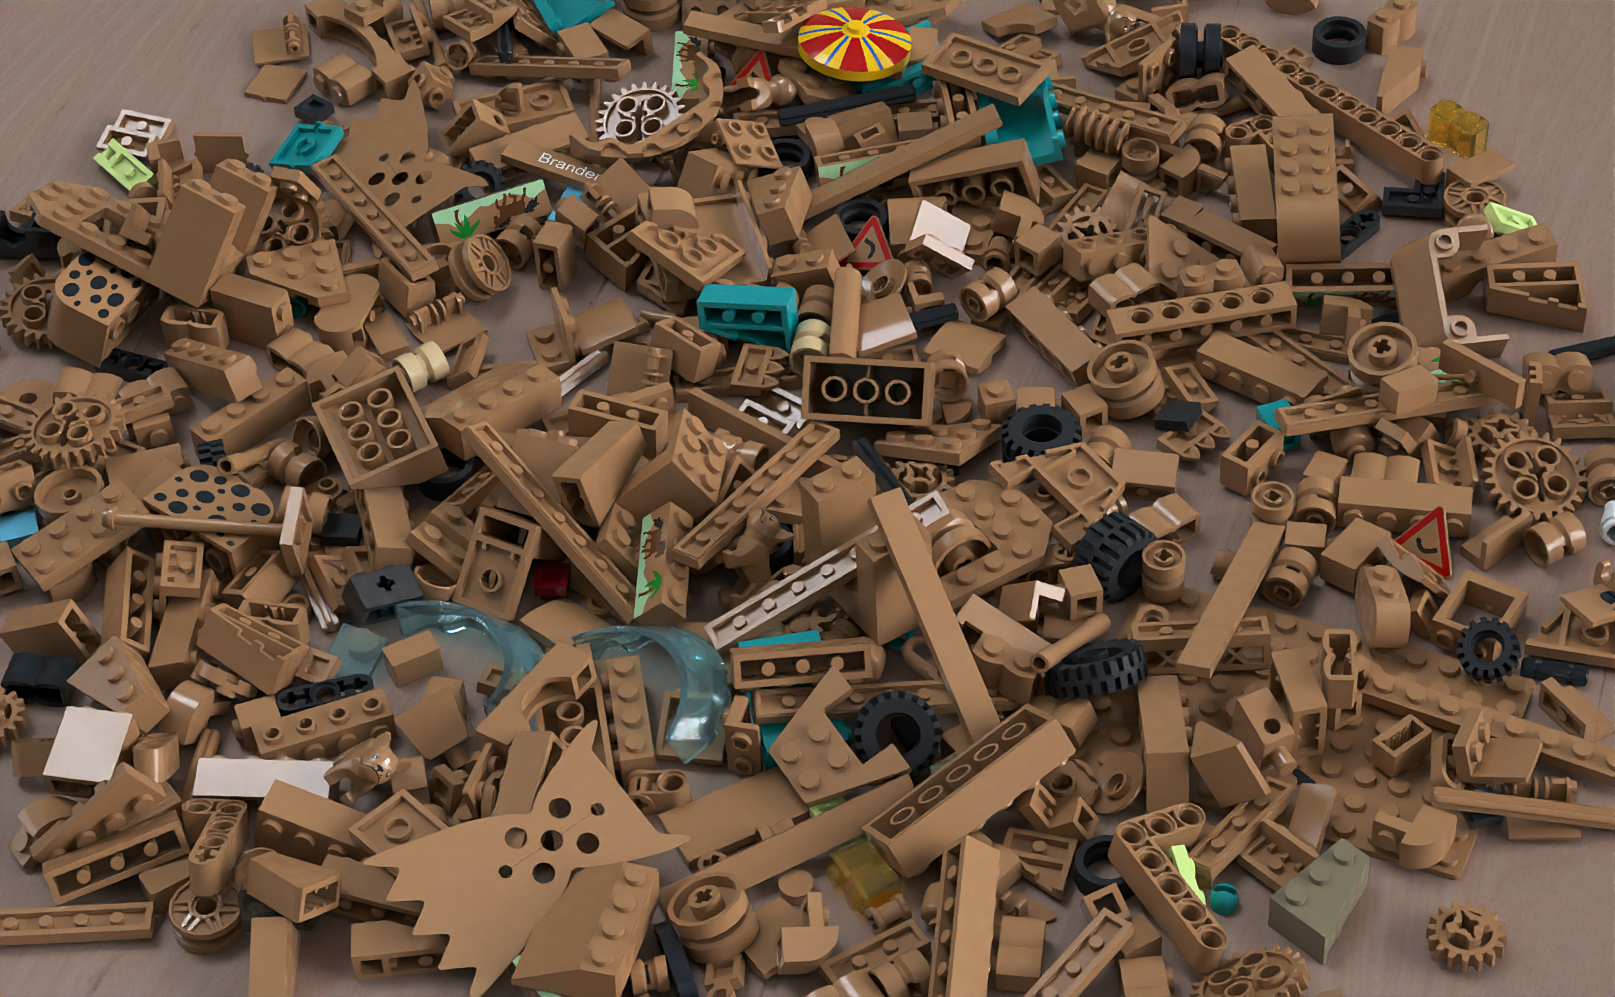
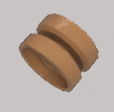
(654, 14)
(1379, 352)
(1126, 378)
(66, 490)
(957, 544)
(713, 917)

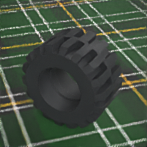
(1038, 429)
(1115, 553)
(898, 703)

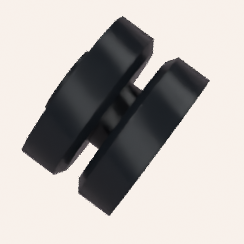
(1200, 54)

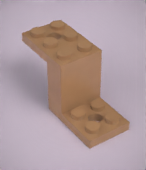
(684, 474)
(503, 544)

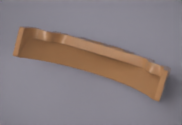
(670, 136)

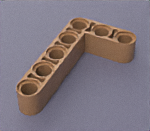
(153, 755)
(1141, 859)

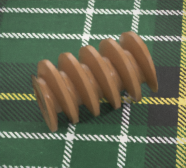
(1096, 131)

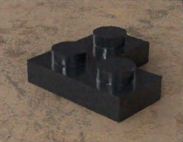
(1421, 201)

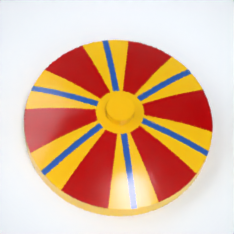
(854, 44)

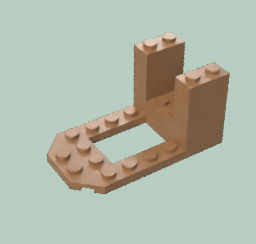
(203, 238)
(838, 511)

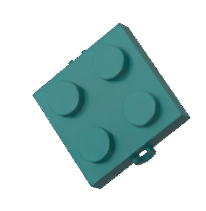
(307, 146)

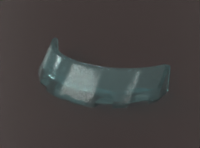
(514, 643)
(701, 677)

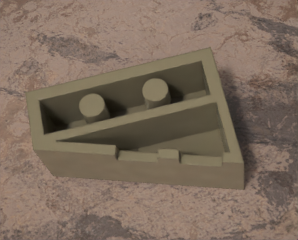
(1320, 899)

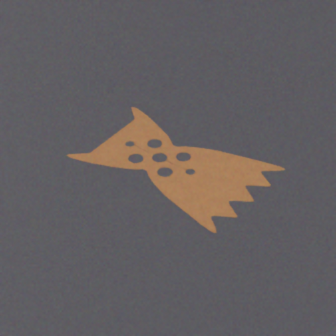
(396, 131)
(495, 915)

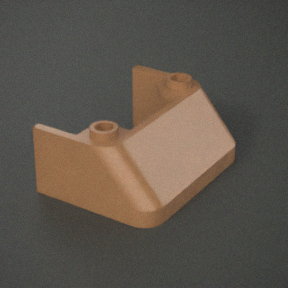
(1421, 292)

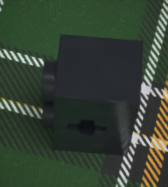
(374, 594)

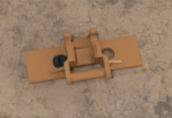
(1595, 603)

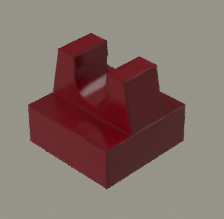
(552, 580)

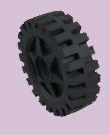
(1098, 669)

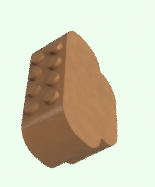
(1306, 189)

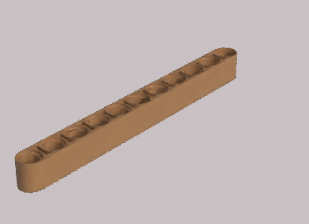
(1350, 115)

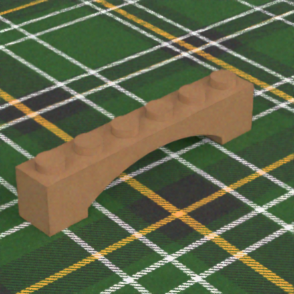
(390, 70)

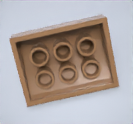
(504, 397)
(380, 433)
(591, 932)

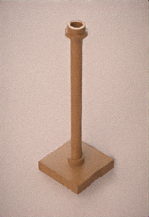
(293, 532)

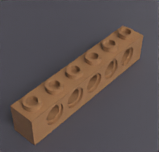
(1198, 317)

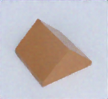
(857, 119)
(1226, 766)

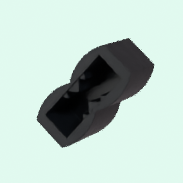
(41, 678)

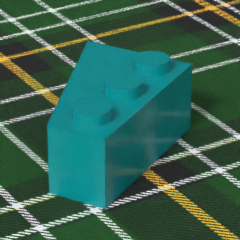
(750, 313)

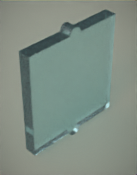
(357, 650)

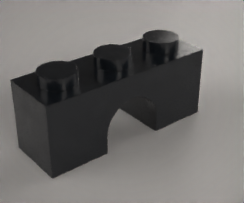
(27, 241)

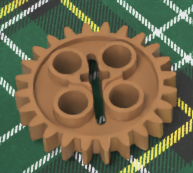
(625, 117)
(288, 230)
(26, 312)
(74, 429)
(1508, 482)
(1256, 975)

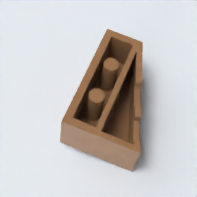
(612, 253)

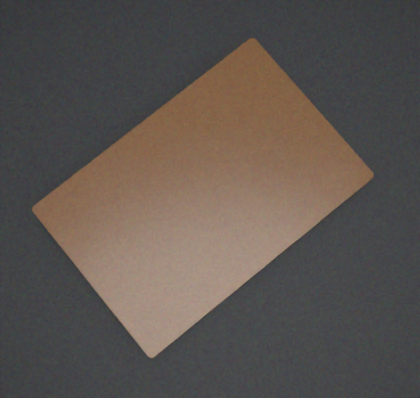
(1348, 751)

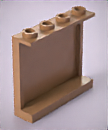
(727, 216)

